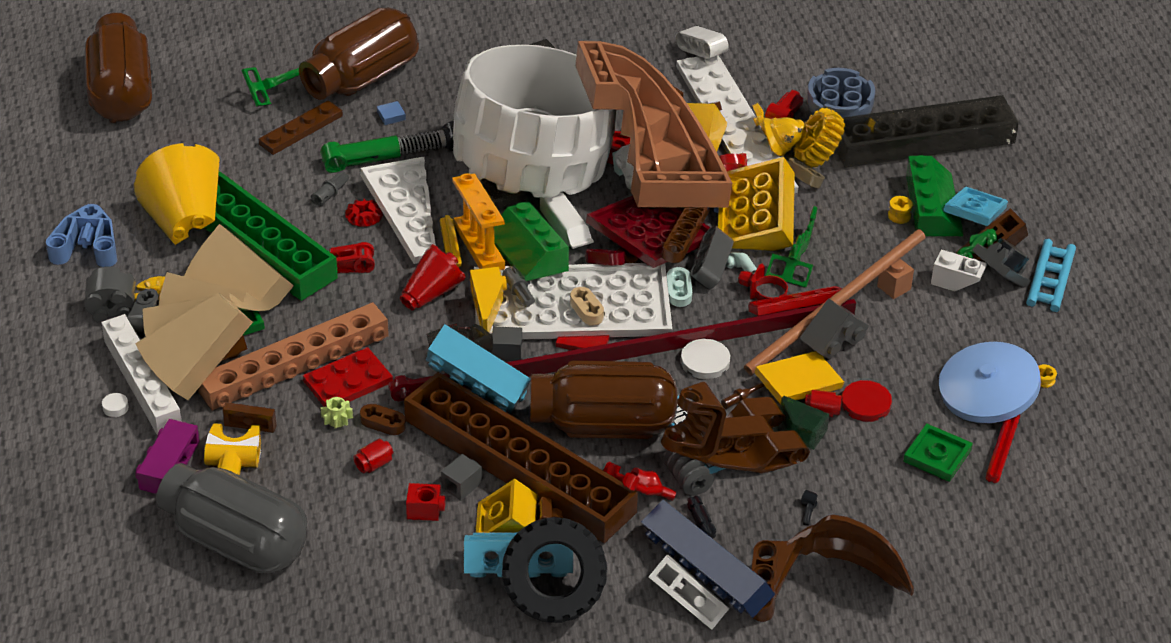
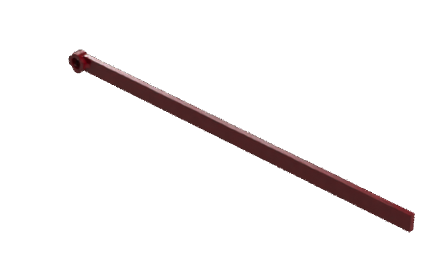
(639, 346)

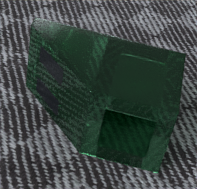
(807, 421)

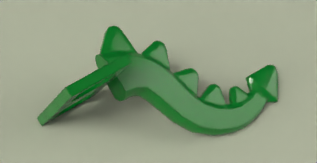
(267, 83)
(795, 254)

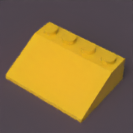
(760, 206)

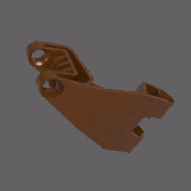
(733, 441)

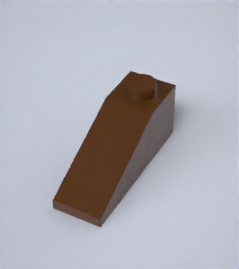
(1007, 226)

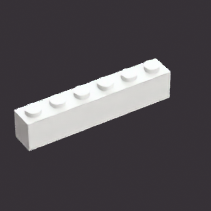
(147, 387)

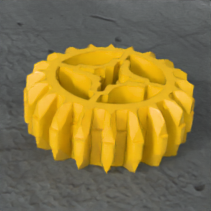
(819, 137)

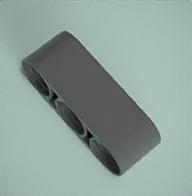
(711, 257)

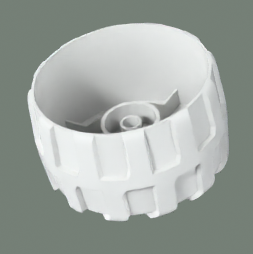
(530, 122)

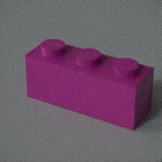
(173, 446)

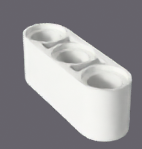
(702, 42)

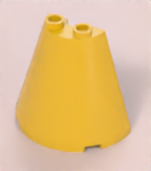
(179, 188)

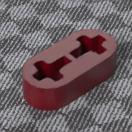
(605, 257)

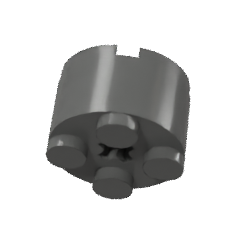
(109, 293)

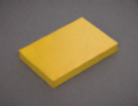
(798, 376)

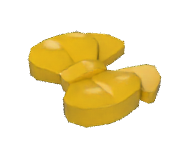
(759, 120)
(152, 283)

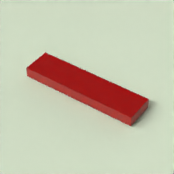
(792, 301)

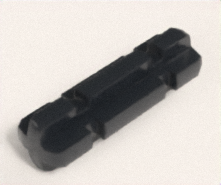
(701, 515)

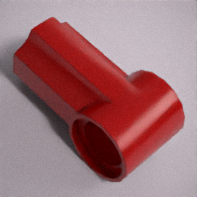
(785, 106)

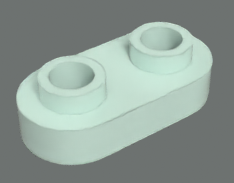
(679, 286)

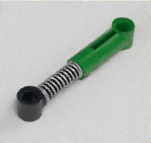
(338, 157)

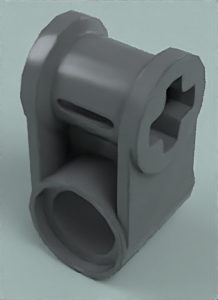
(145, 299)

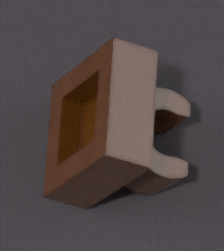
(545, 510)

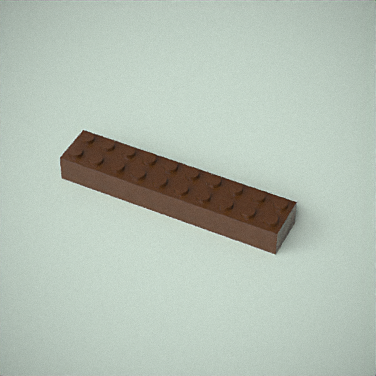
(520, 453)

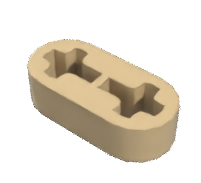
(582, 308)

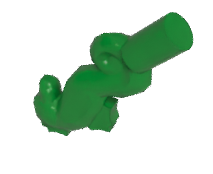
(988, 236)

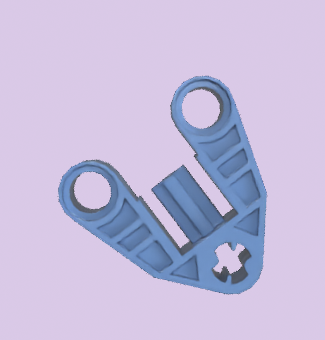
(87, 222)

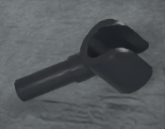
(810, 500)

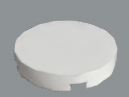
(705, 358)

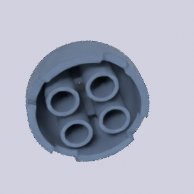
(842, 92)

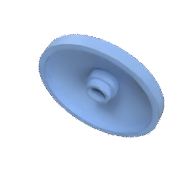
(989, 382)

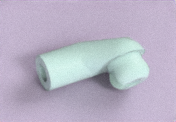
(740, 260)

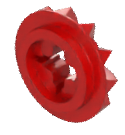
(366, 218)

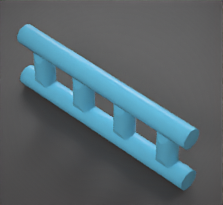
(1039, 279)

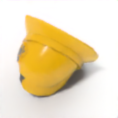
(783, 133)

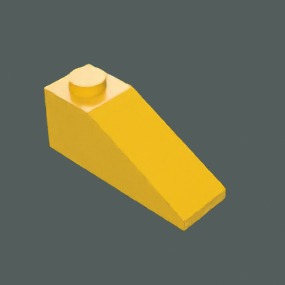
(487, 293)

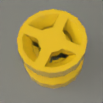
(900, 209)

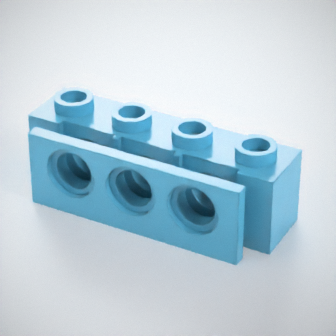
(481, 543)

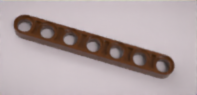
(684, 233)

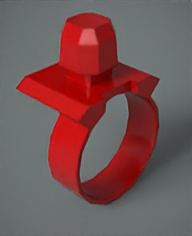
(734, 161)
(754, 280)

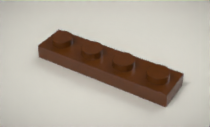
(300, 127)

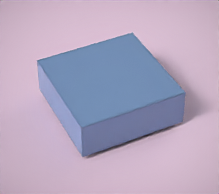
(391, 113)

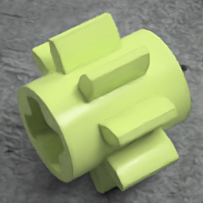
(336, 412)

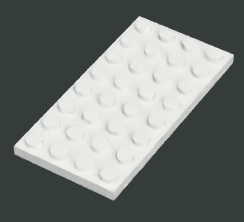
(631, 294)

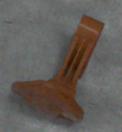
(831, 538)

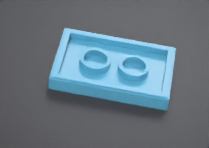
(976, 206)

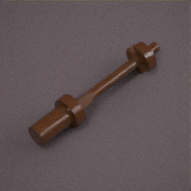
(739, 395)

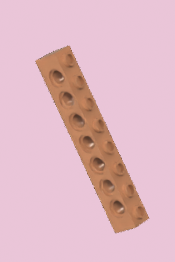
(294, 355)

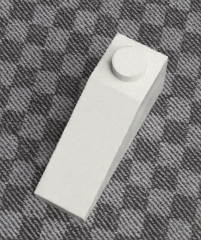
(689, 591)

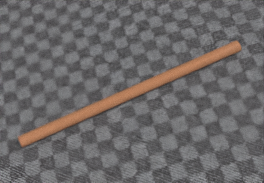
(840, 297)

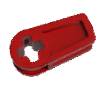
(351, 259)

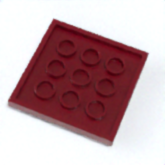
(640, 229)

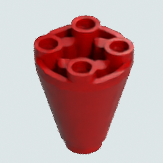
(431, 278)

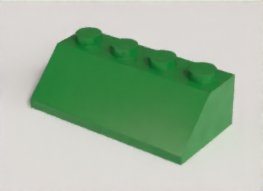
(929, 190)
(530, 243)

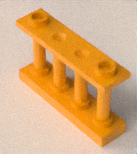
(478, 222)

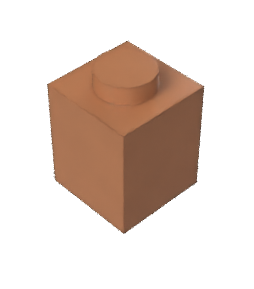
(896, 279)

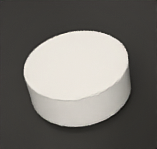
(115, 405)

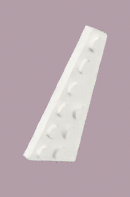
(405, 202)

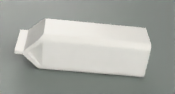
(565, 220)

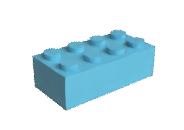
(477, 369)

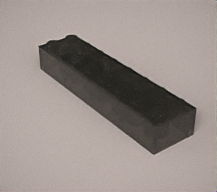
(927, 131)

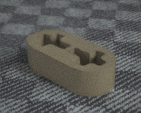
(806, 173)

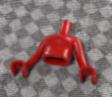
(641, 481)

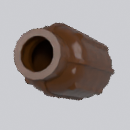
(360, 54)
(117, 69)
(605, 399)

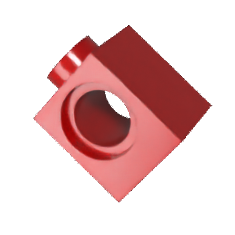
(424, 501)

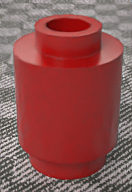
(824, 401)
(373, 456)

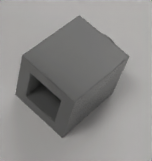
(507, 343)
(461, 477)

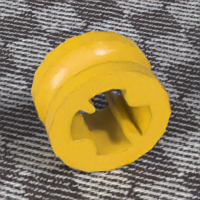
(1049, 380)

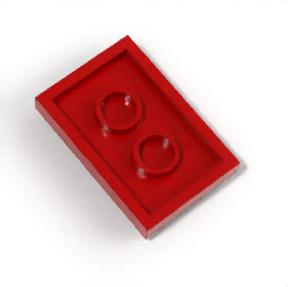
(348, 377)

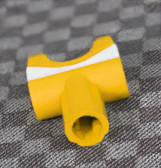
(232, 452)

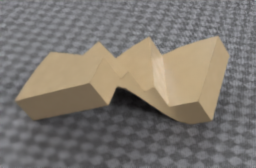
(201, 311)

